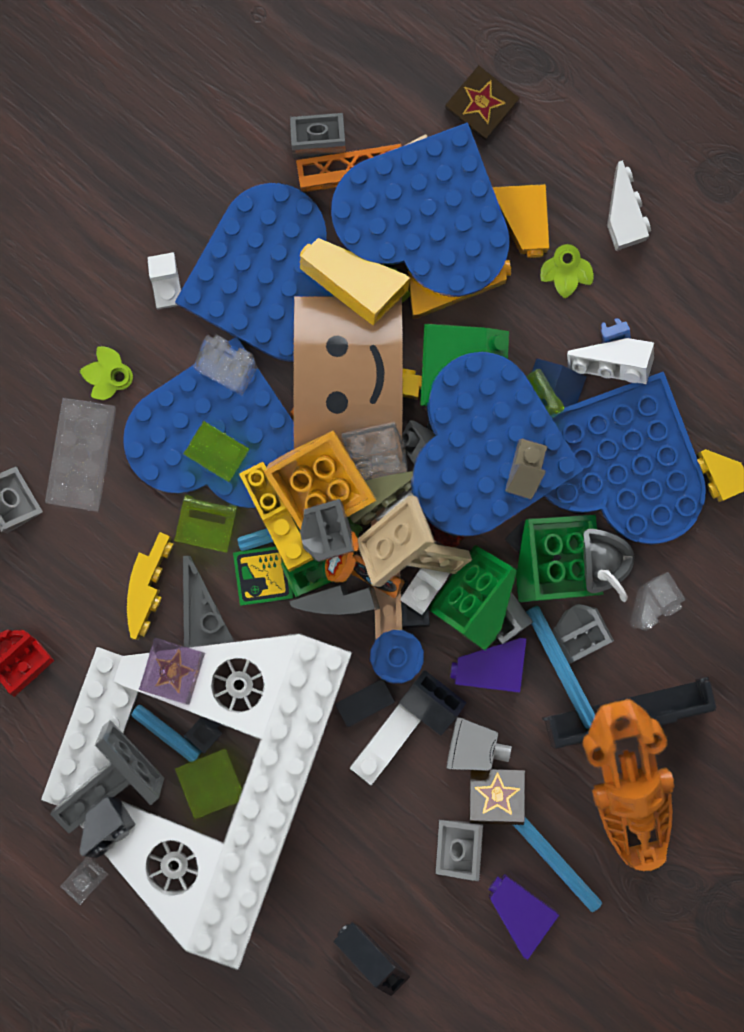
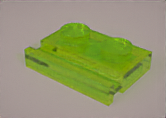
(216, 451)

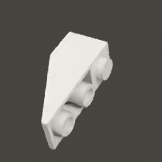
(625, 218)
(618, 359)

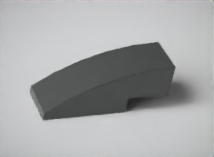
(338, 601)

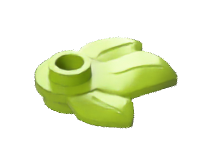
(567, 274)
(103, 374)

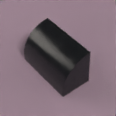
(432, 702)

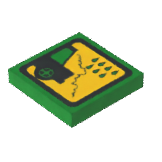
(261, 576)

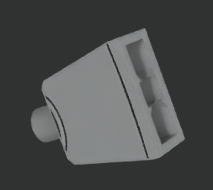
(475, 747)

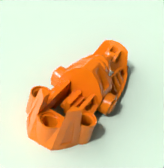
(636, 794)

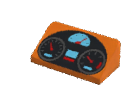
(391, 587)

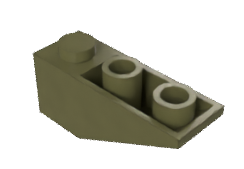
(385, 491)

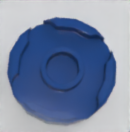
(396, 656)

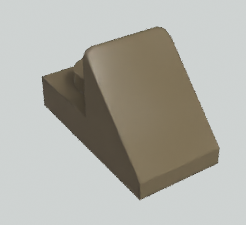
(526, 469)

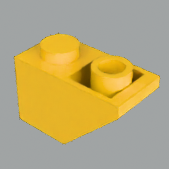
(724, 474)

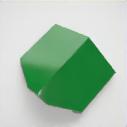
(306, 577)

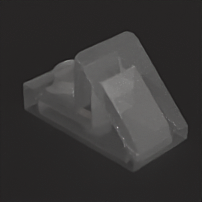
(84, 879)

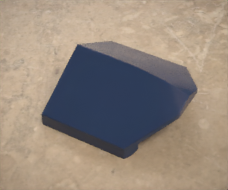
(564, 381)

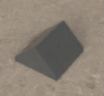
(317, 135)

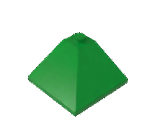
(449, 342)
(546, 579)
(476, 597)

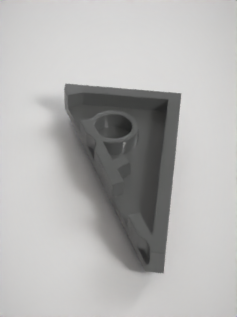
(201, 617)

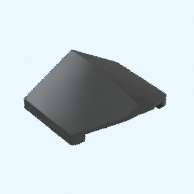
(326, 531)
(581, 632)

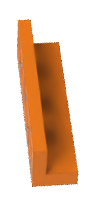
(328, 179)

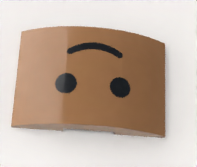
(344, 369)

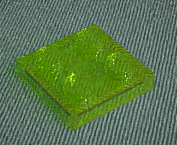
(209, 783)

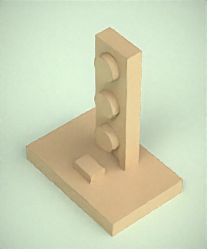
(403, 541)

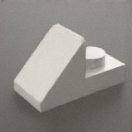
(164, 279)
(423, 589)

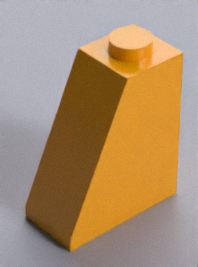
(525, 217)

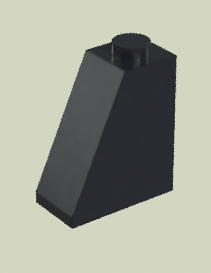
(370, 959)

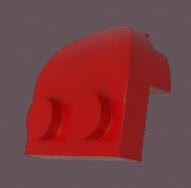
(21, 660)

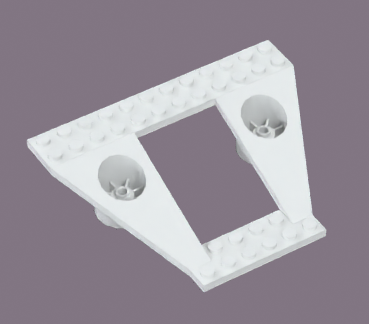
(232, 876)

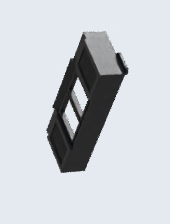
(661, 705)

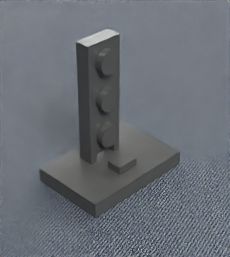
(125, 768)

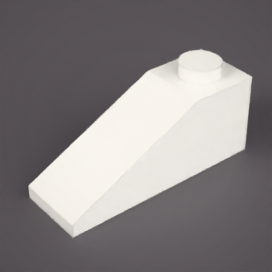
(385, 744)

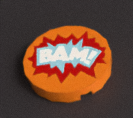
(340, 567)

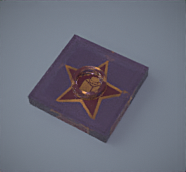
(171, 671)

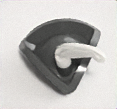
(606, 561)

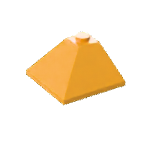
(317, 475)

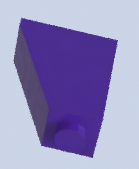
(493, 668)
(522, 913)

